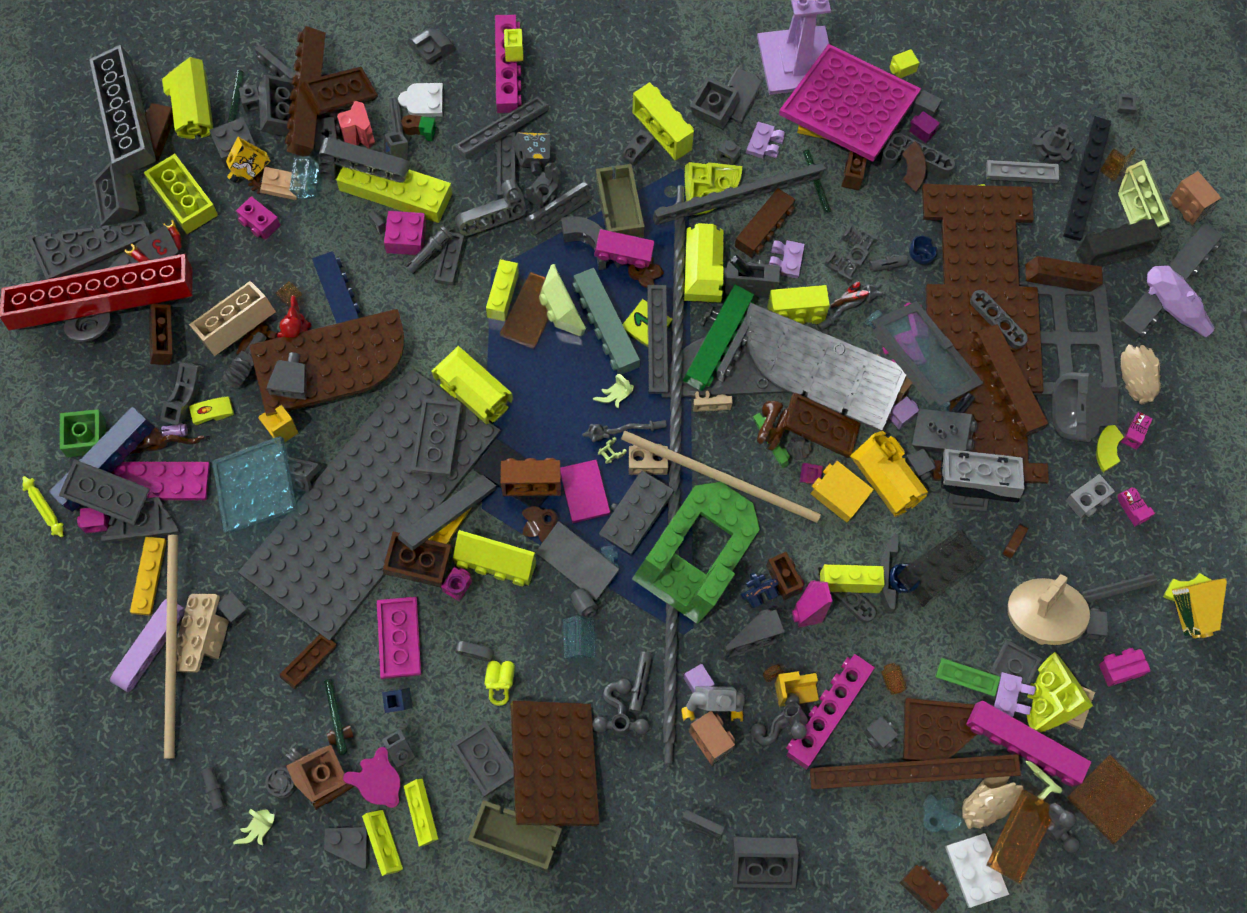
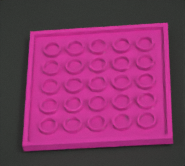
(850, 102)

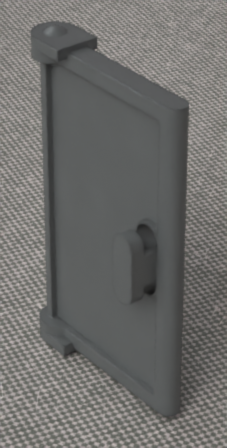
(747, 86)

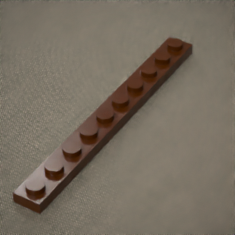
(915, 771)

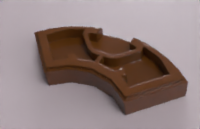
(916, 166)

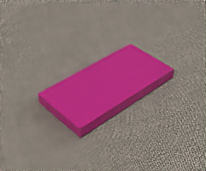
(398, 638)

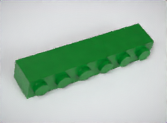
(718, 337)

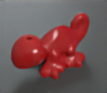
(293, 322)

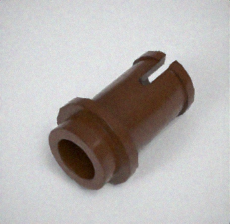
(347, 732)

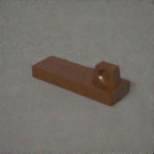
(307, 661)

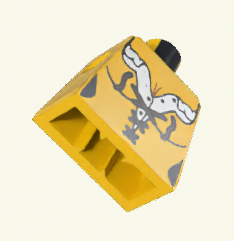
(245, 160)

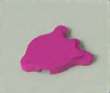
(377, 780)

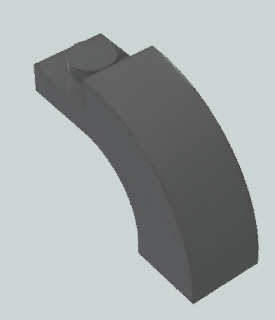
(184, 394)

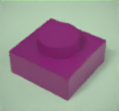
(810, 473)

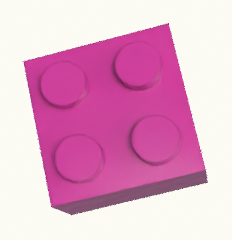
(405, 232)

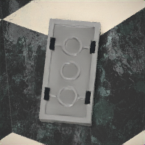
(982, 475)

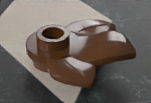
(646, 275)
(536, 524)

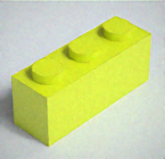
(502, 290)
(853, 578)

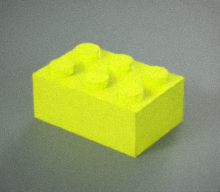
(800, 303)

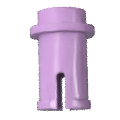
(179, 430)

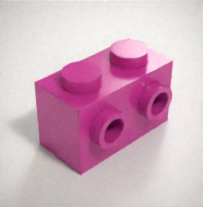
(258, 218)

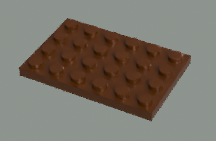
(554, 764)

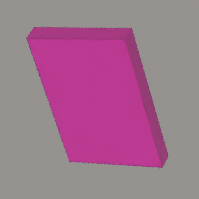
(584, 491)

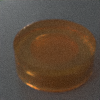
(772, 673)

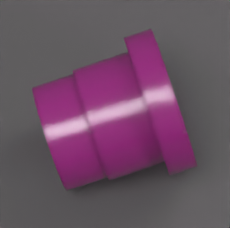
(456, 578)

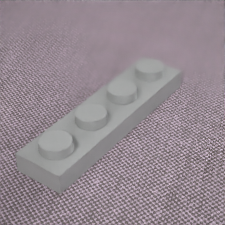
(1022, 171)

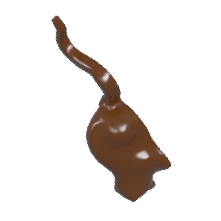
(156, 441)

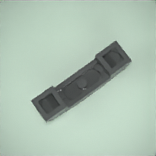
(887, 595)

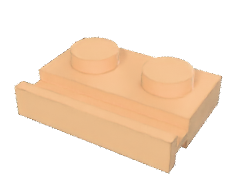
(277, 183)

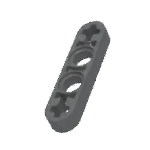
(1001, 317)
(841, 597)

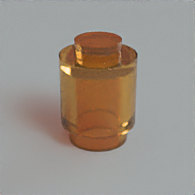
(893, 678)

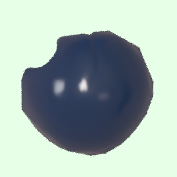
(923, 246)
(895, 583)

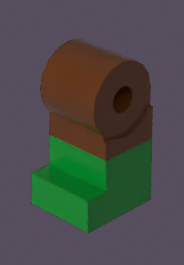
(419, 125)

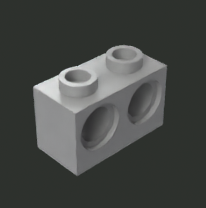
(1088, 494)

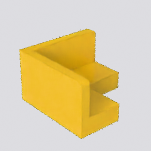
(279, 424)
(801, 685)

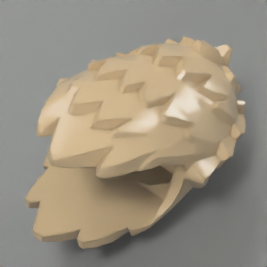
(1141, 373)
(990, 802)

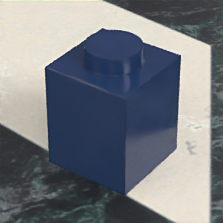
(397, 700)

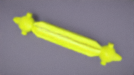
(43, 507)

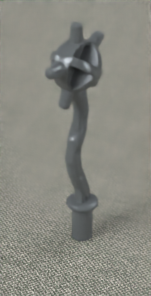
(873, 293)
(598, 432)

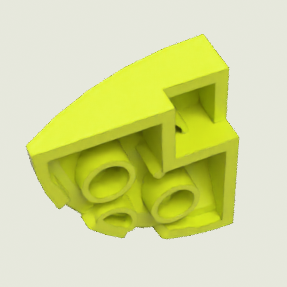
(709, 178)
(1056, 696)

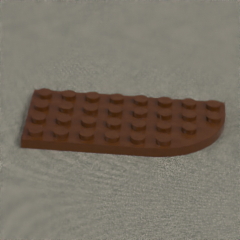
(337, 357)

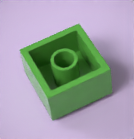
(81, 431)

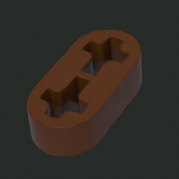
(1015, 541)

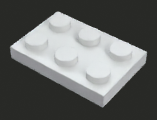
(976, 879)

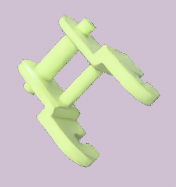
(614, 455)

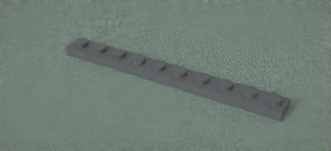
(733, 195)

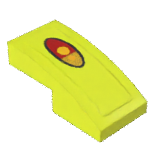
(211, 409)

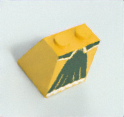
(1200, 607)

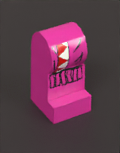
(1137, 430)
(1135, 506)

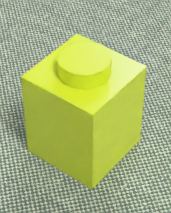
(904, 64)

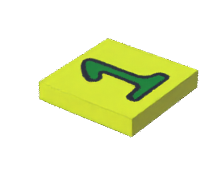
(637, 323)

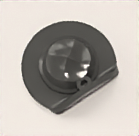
(87, 327)

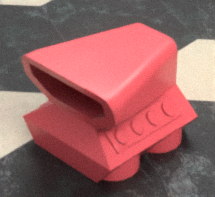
(356, 126)

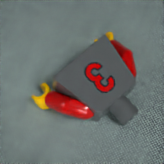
(159, 244)

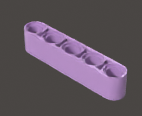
(144, 649)

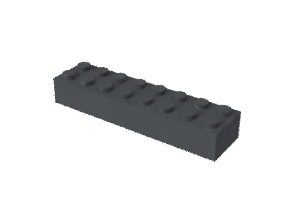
(122, 110)

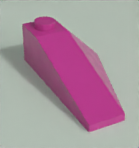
(812, 604)

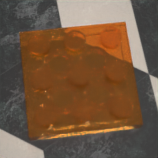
(1111, 799)

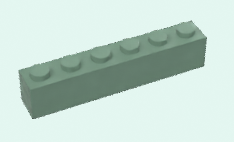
(606, 322)

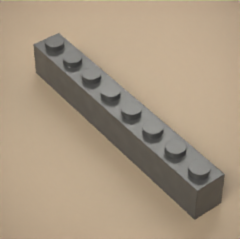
(1184, 264)

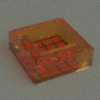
(287, 291)

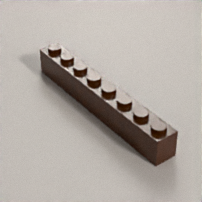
(303, 114)

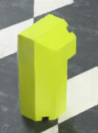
(189, 99)
(704, 263)
(472, 385)

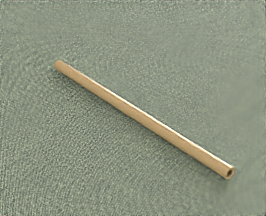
(720, 476)
(171, 642)

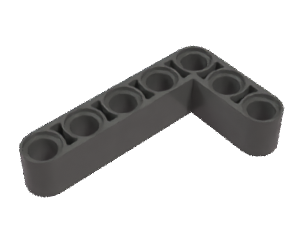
(339, 153)

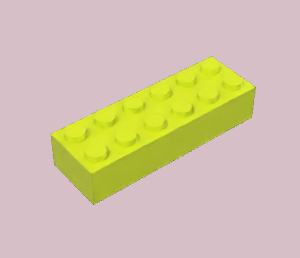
(416, 194)

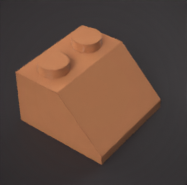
(317, 773)

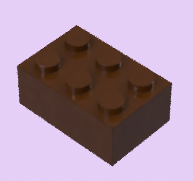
(423, 565)

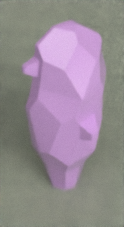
(1179, 299)

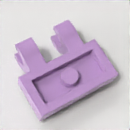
(760, 141)
(792, 257)
(1008, 692)

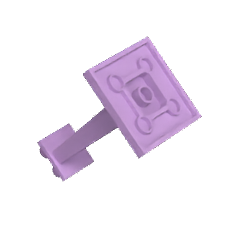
(792, 52)

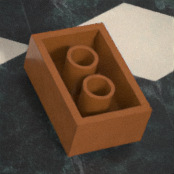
(531, 477)

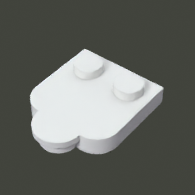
(423, 99)

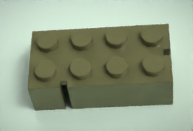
(620, 201)
(521, 843)

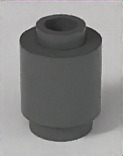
(583, 603)

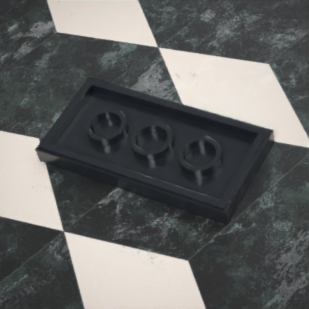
(490, 467)

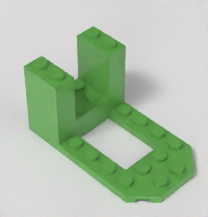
(679, 581)

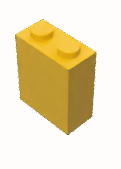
(841, 491)

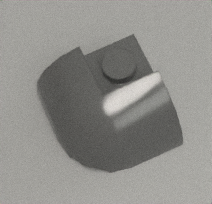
(431, 45)

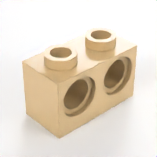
(648, 464)

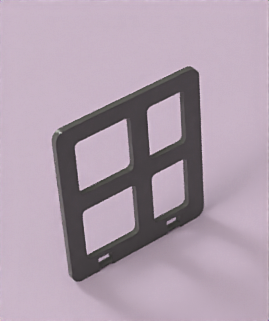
(1063, 338)

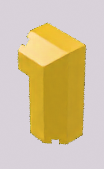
(888, 473)

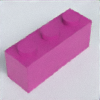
(624, 248)

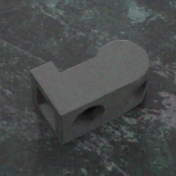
(638, 147)

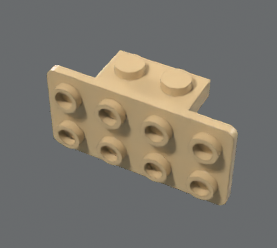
(200, 632)

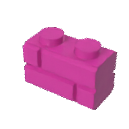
(1124, 667)

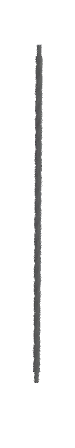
(674, 474)

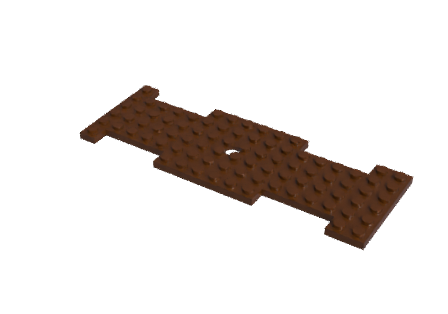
(982, 255)

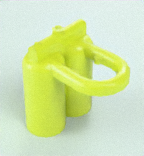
(499, 677)

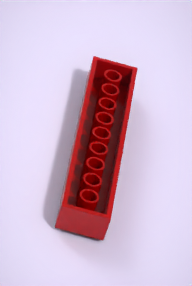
(96, 292)

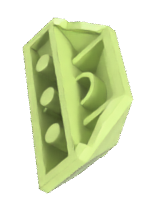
(1141, 196)
(559, 304)

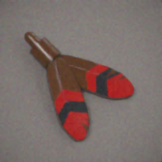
(851, 295)

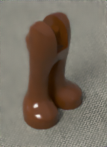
(773, 436)

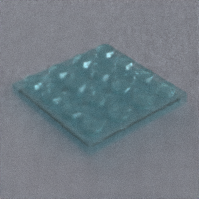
(254, 485)

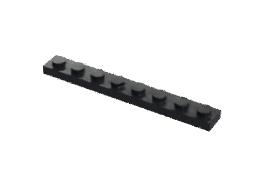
(1087, 178)

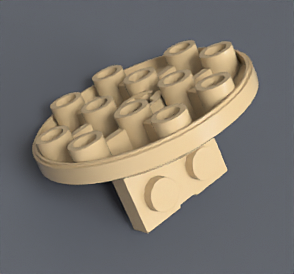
(1048, 611)

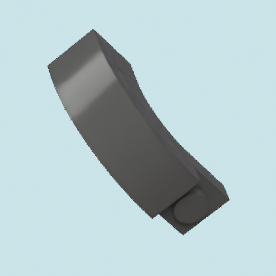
(582, 230)

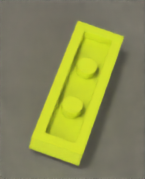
(420, 812)
(382, 842)

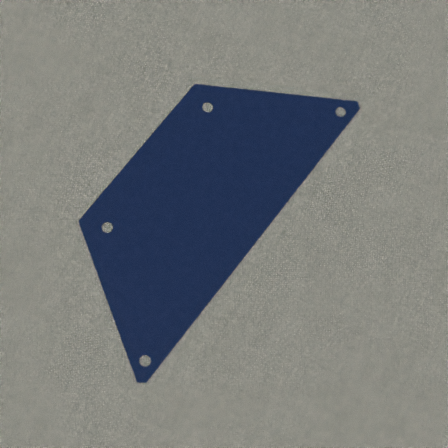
(564, 373)

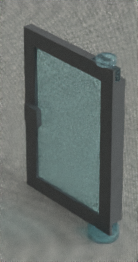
(924, 354)

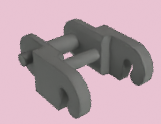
(708, 315)

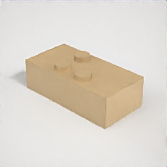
(232, 318)

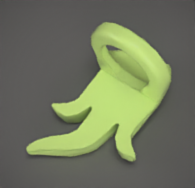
(617, 392)
(1051, 785)
(259, 827)

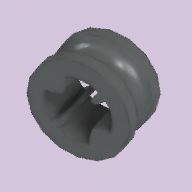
(294, 755)

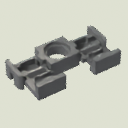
(860, 245)

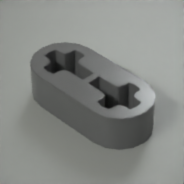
(474, 651)

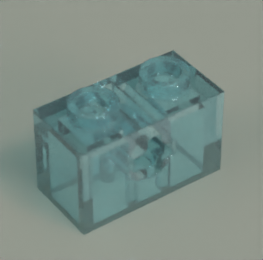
(304, 178)

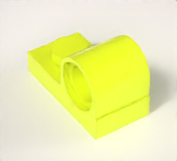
(513, 45)

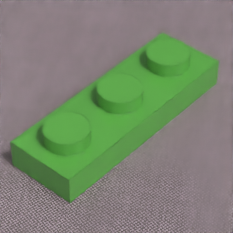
(781, 454)
(967, 677)

